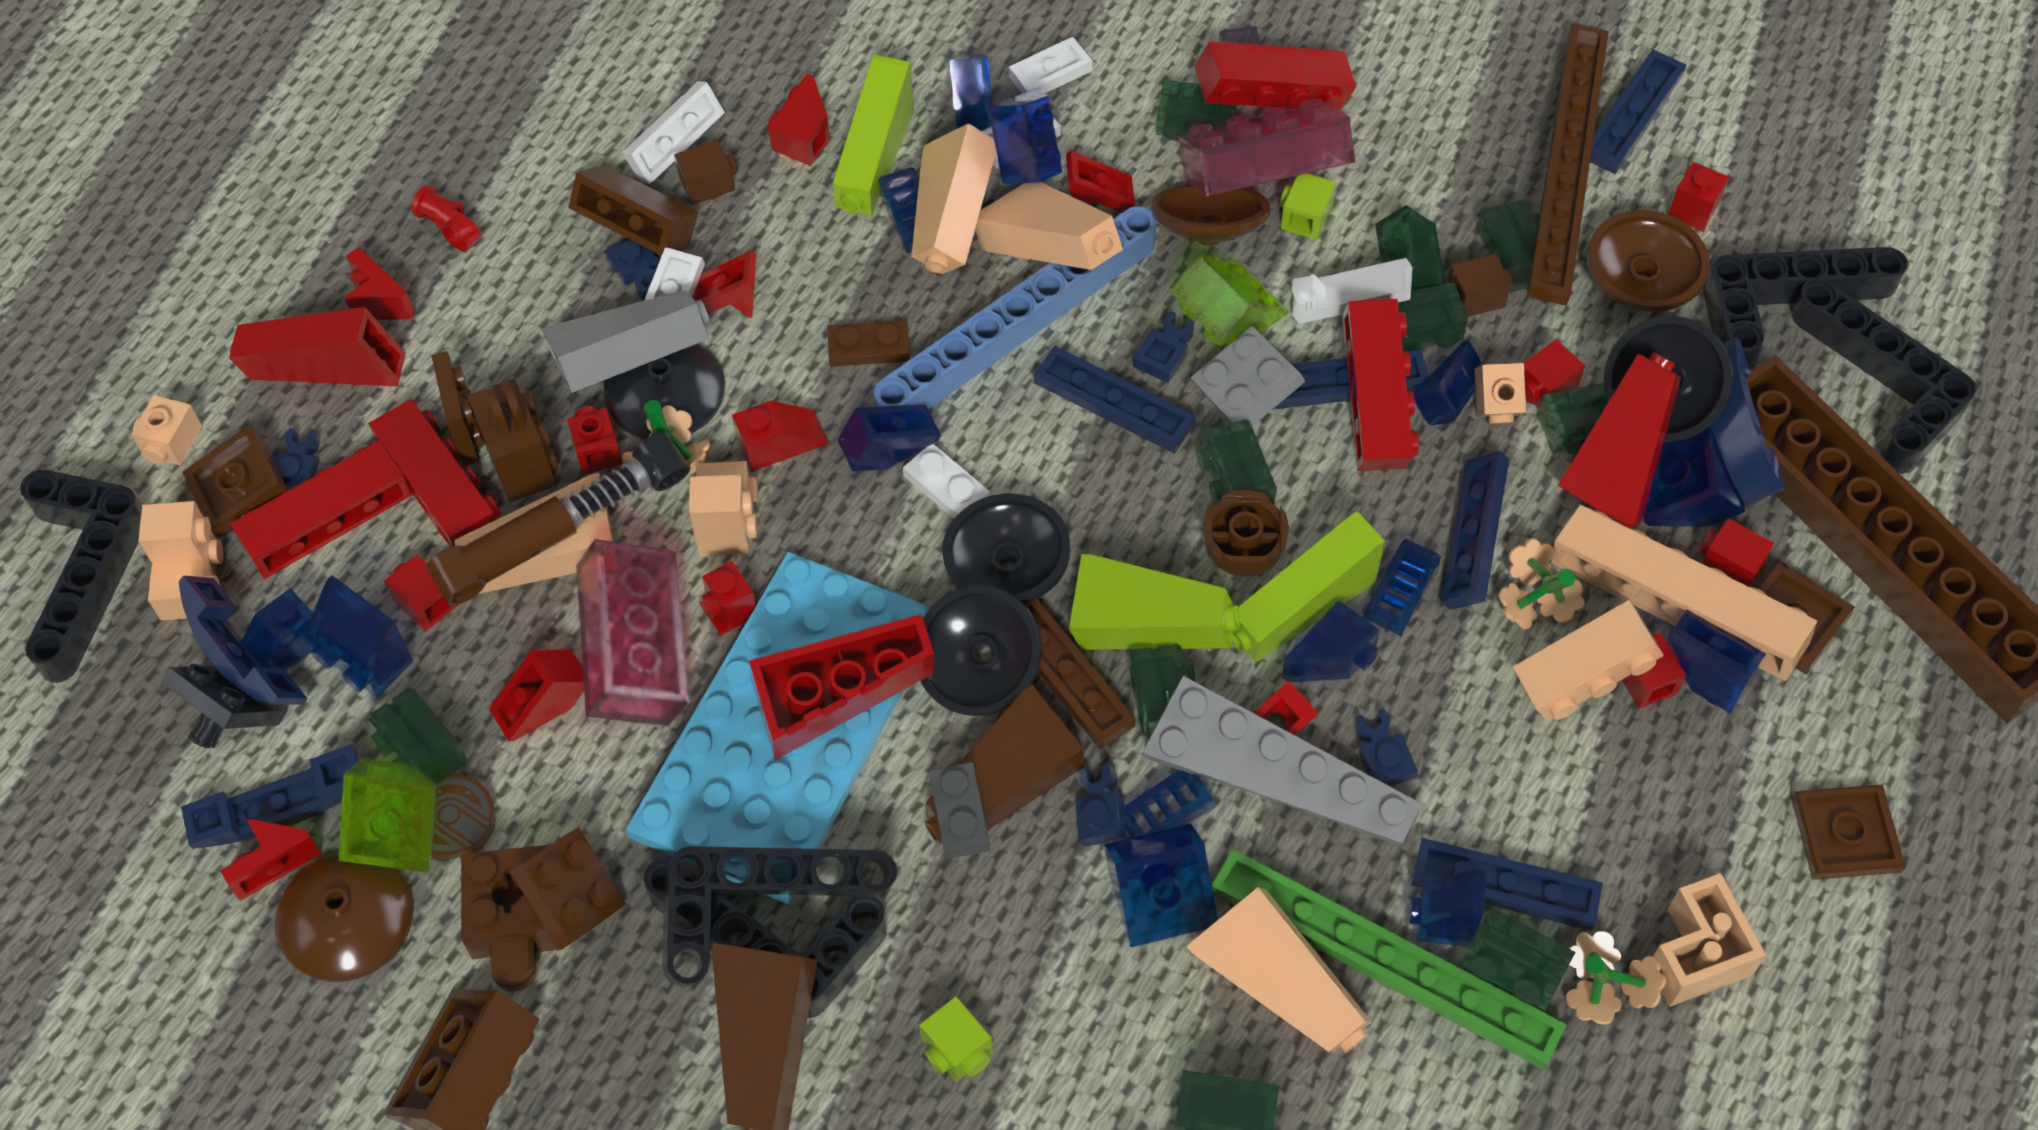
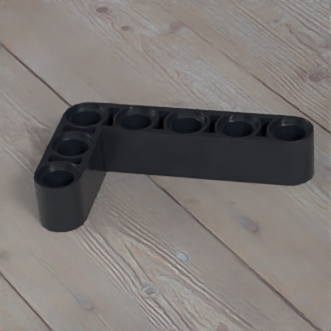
(1748, 280)
(1897, 361)
(109, 537)
(757, 881)
(838, 934)

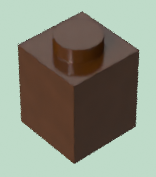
(705, 171)
(1481, 284)

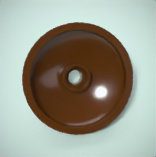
(1210, 217)
(1651, 246)
(349, 939)

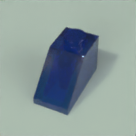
(970, 90)
(886, 435)
(279, 632)
(1333, 648)
(1714, 661)
(1449, 908)

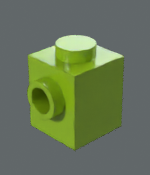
(1307, 205)
(956, 1041)

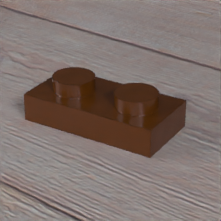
(868, 343)

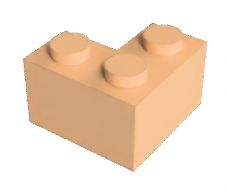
(723, 508)
(177, 545)
(1714, 943)

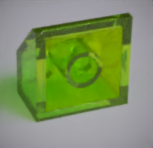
(1225, 299)
(387, 816)

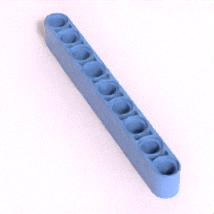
(1012, 320)

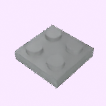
(1247, 378)

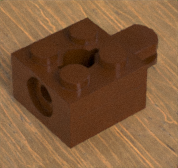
(514, 439)
(499, 918)

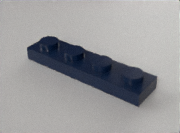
(1635, 110)
(1329, 383)
(1114, 399)
(1475, 531)
(1515, 884)

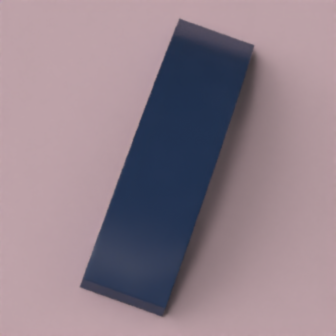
(1741, 440)
(208, 614)
(284, 802)

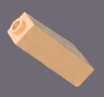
(951, 196)
(1047, 227)
(557, 560)
(1278, 967)

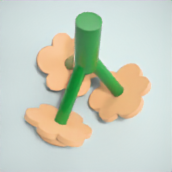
(676, 426)
(1557, 596)
(1596, 959)

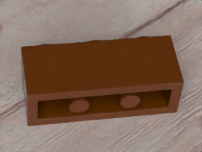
(632, 209)

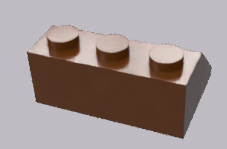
(463, 1062)

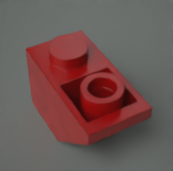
(801, 124)

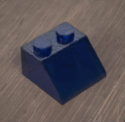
(1025, 138)
(1692, 486)
(356, 639)
(1161, 884)

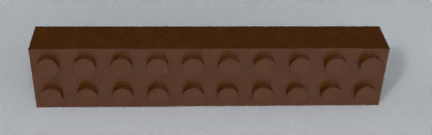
(1899, 543)

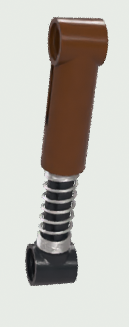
(465, 570)

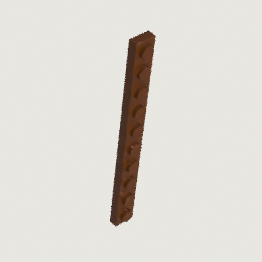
(1568, 166)

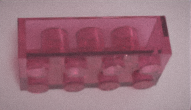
(1266, 147)
(631, 633)

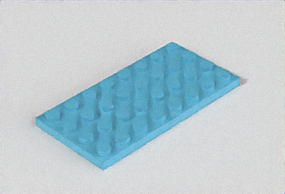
(722, 773)

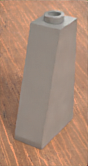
(625, 338)

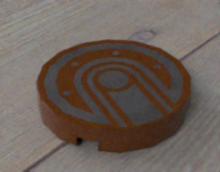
(461, 817)

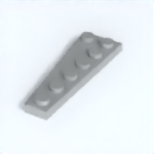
(1243, 751)

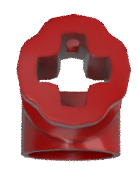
(448, 216)

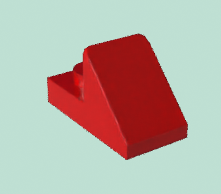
(1099, 183)
(729, 284)
(376, 289)
(280, 853)

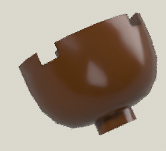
(1245, 533)

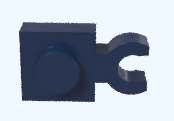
(633, 263)
(1165, 351)
(299, 462)
(1385, 755)
(1103, 811)

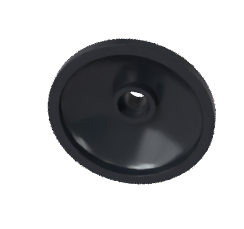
(1699, 360)
(690, 384)
(1004, 531)
(960, 629)

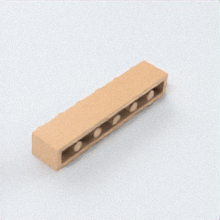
(1670, 583)

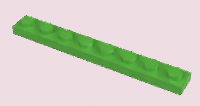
(1398, 963)

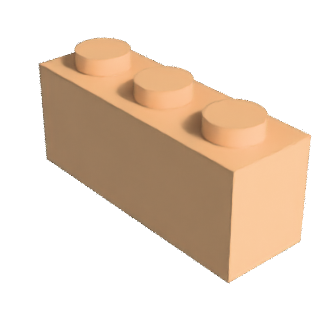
(1588, 662)

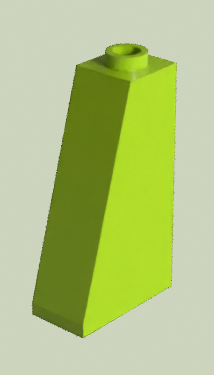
(874, 134)
(1302, 593)
(1145, 608)

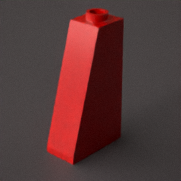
(319, 348)
(1625, 444)

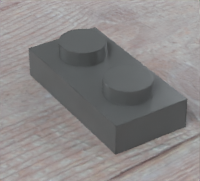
(959, 810)

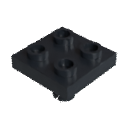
(219, 702)

